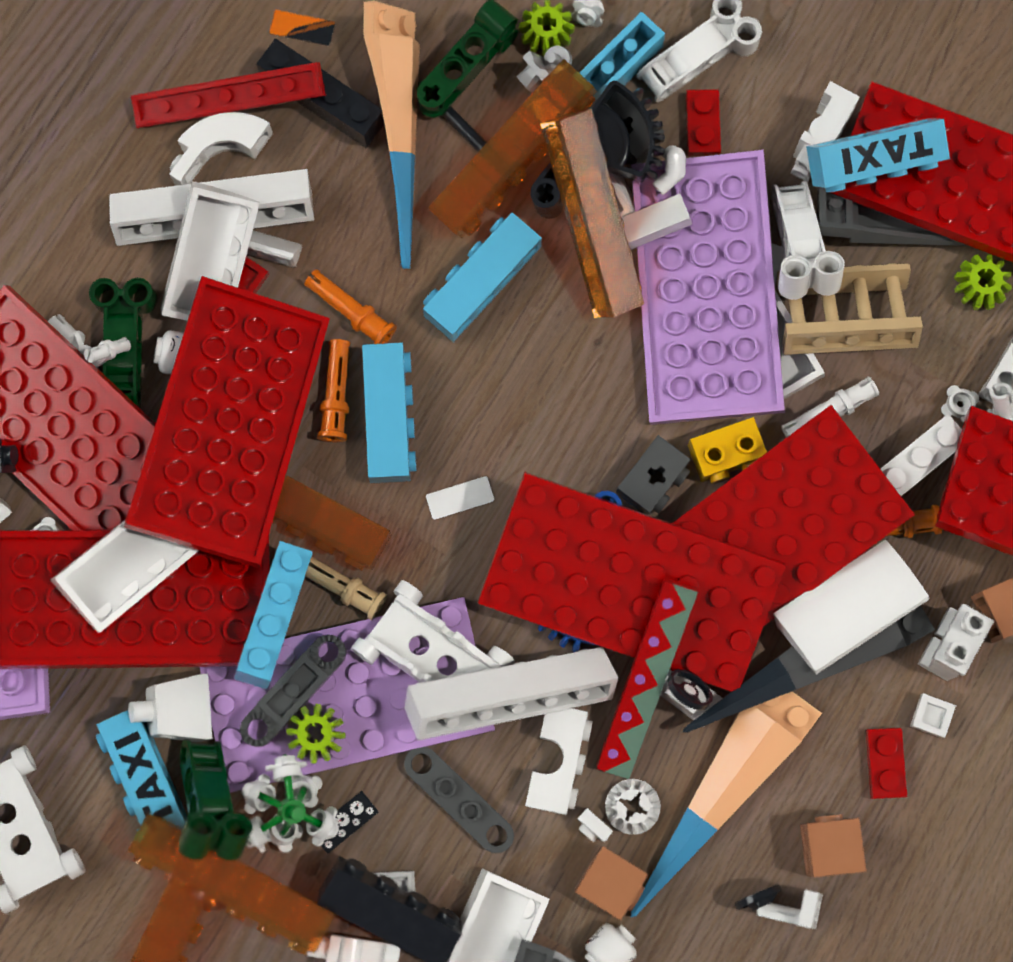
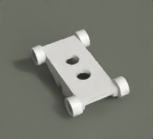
(407, 620)
(45, 858)

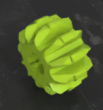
(554, 17)
(992, 291)
(304, 736)

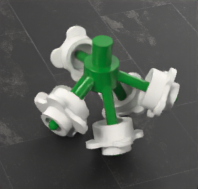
(299, 793)

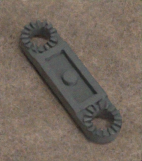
(293, 690)
(459, 799)

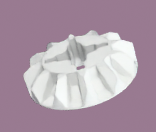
(617, 811)

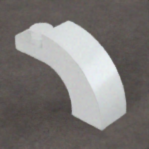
(215, 135)

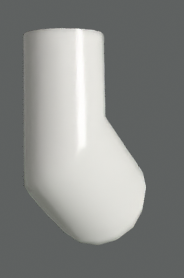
(674, 169)

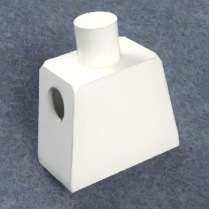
(176, 709)

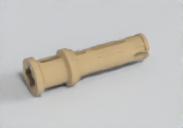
(350, 590)

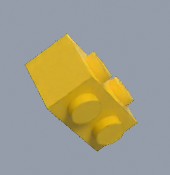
(726, 450)

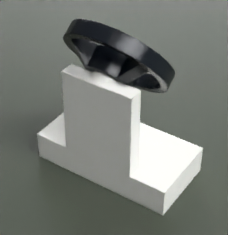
(688, 693)
(763, 905)

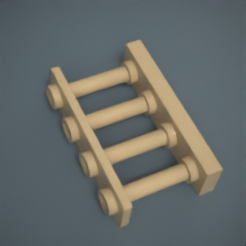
(860, 334)

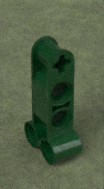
(493, 32)
(122, 320)
(209, 805)

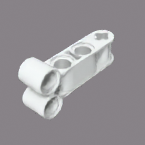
(701, 49)
(806, 259)

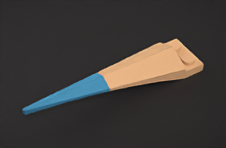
(395, 65)
(747, 757)

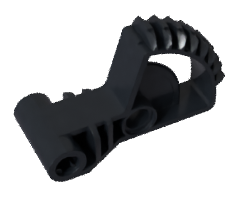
(614, 143)

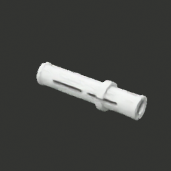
(843, 402)

